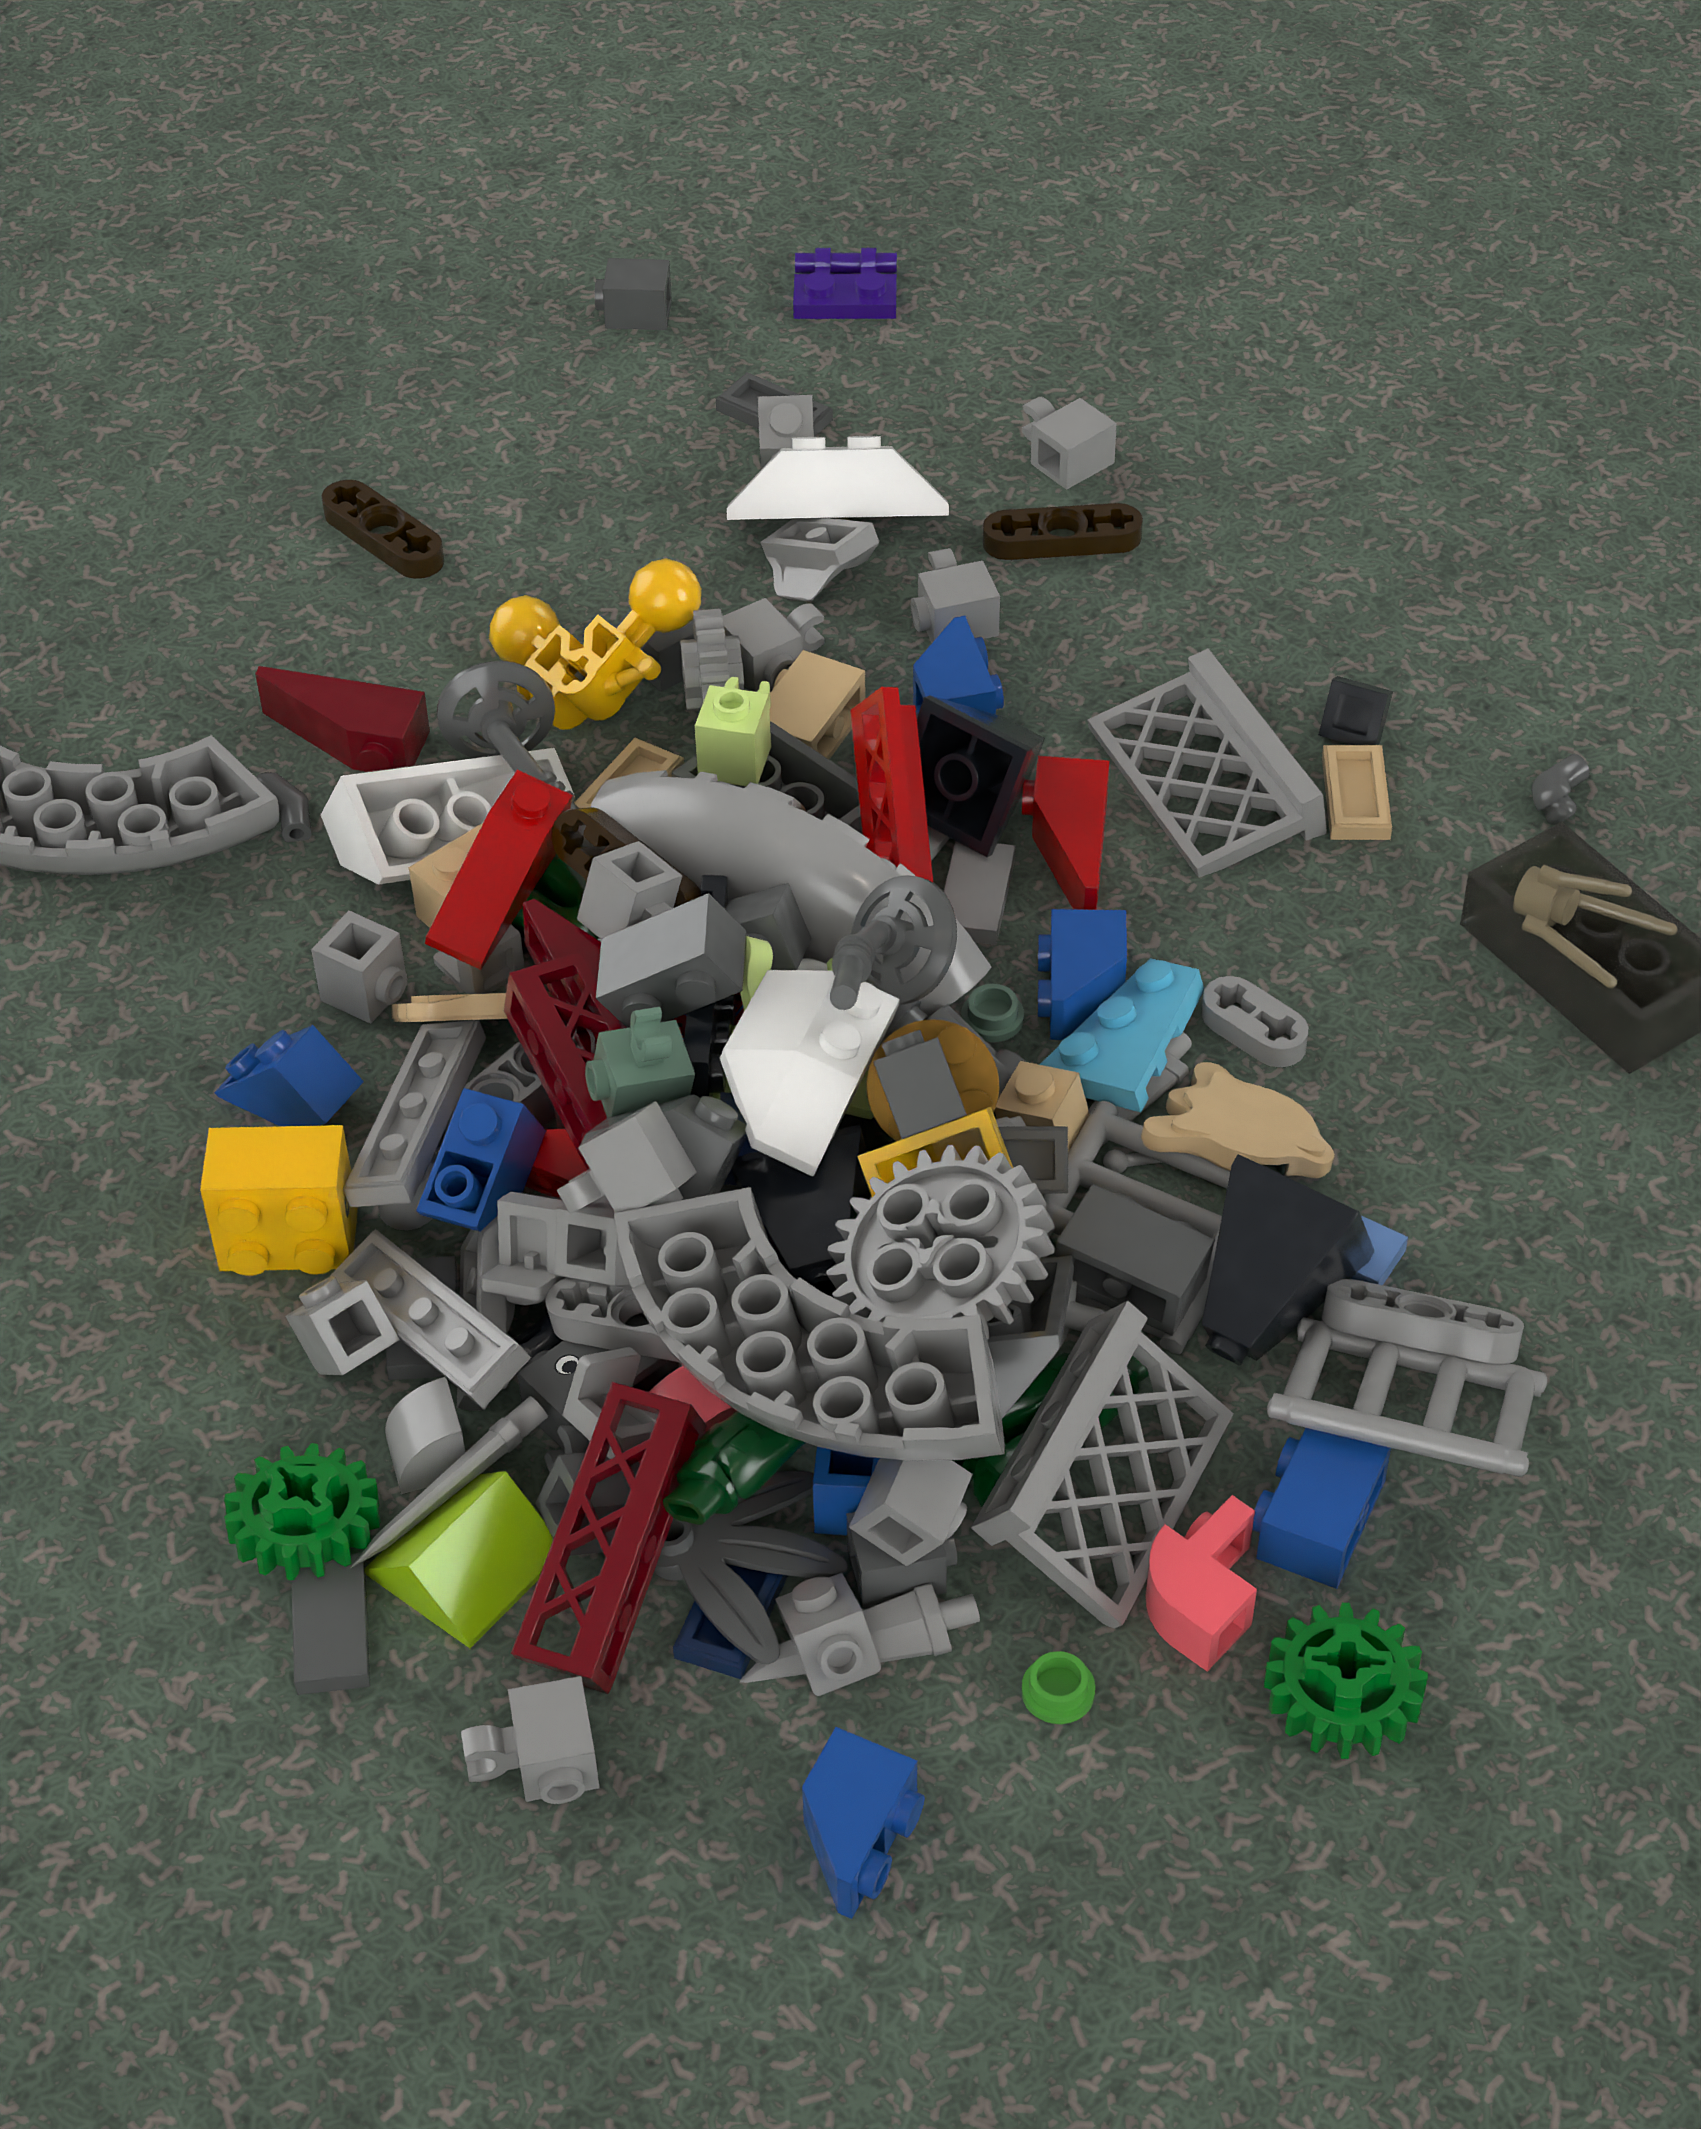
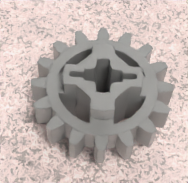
(709, 657)

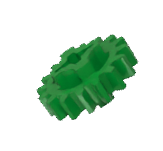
(296, 1512)
(1338, 1672)

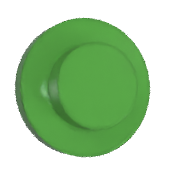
(1058, 1688)

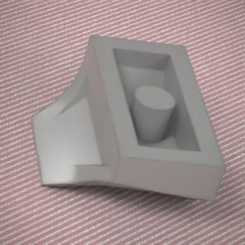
(815, 550)

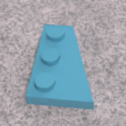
(1129, 1032)

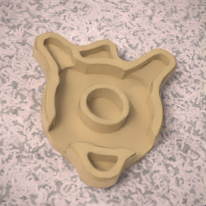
(451, 1007)
(1232, 1117)

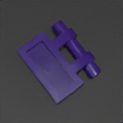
(845, 295)

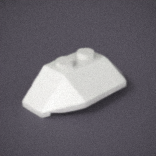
(837, 484)
(801, 1061)

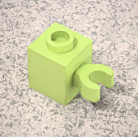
(734, 732)

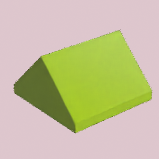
(468, 1557)

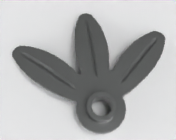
(703, 1551)

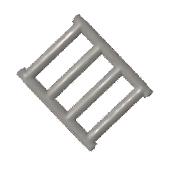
(1082, 1171)
(1435, 1436)

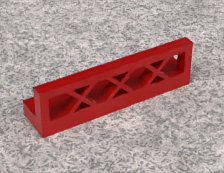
(891, 781)

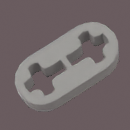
(1252, 1023)

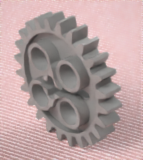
(943, 1241)

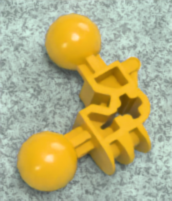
(611, 657)

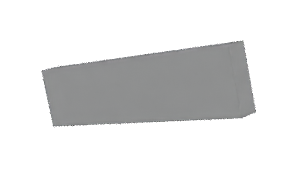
(414, 1114)
(435, 1320)

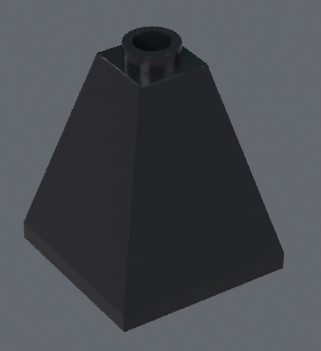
(972, 770)
(803, 1208)
(1275, 1259)

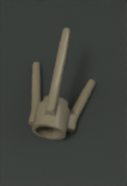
(1553, 896)

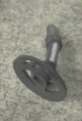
(498, 720)
(897, 942)

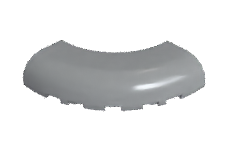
(129, 820)
(768, 842)
(799, 1354)

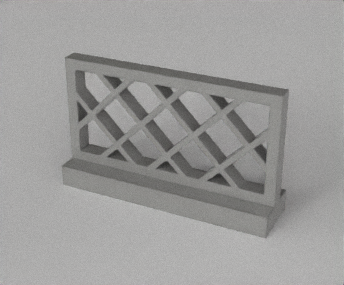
(1253, 750)
(1055, 1440)

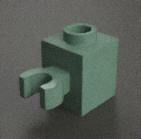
(639, 1064)

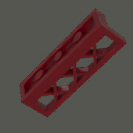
(549, 1042)
(633, 1550)

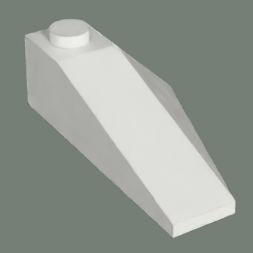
(404, 814)

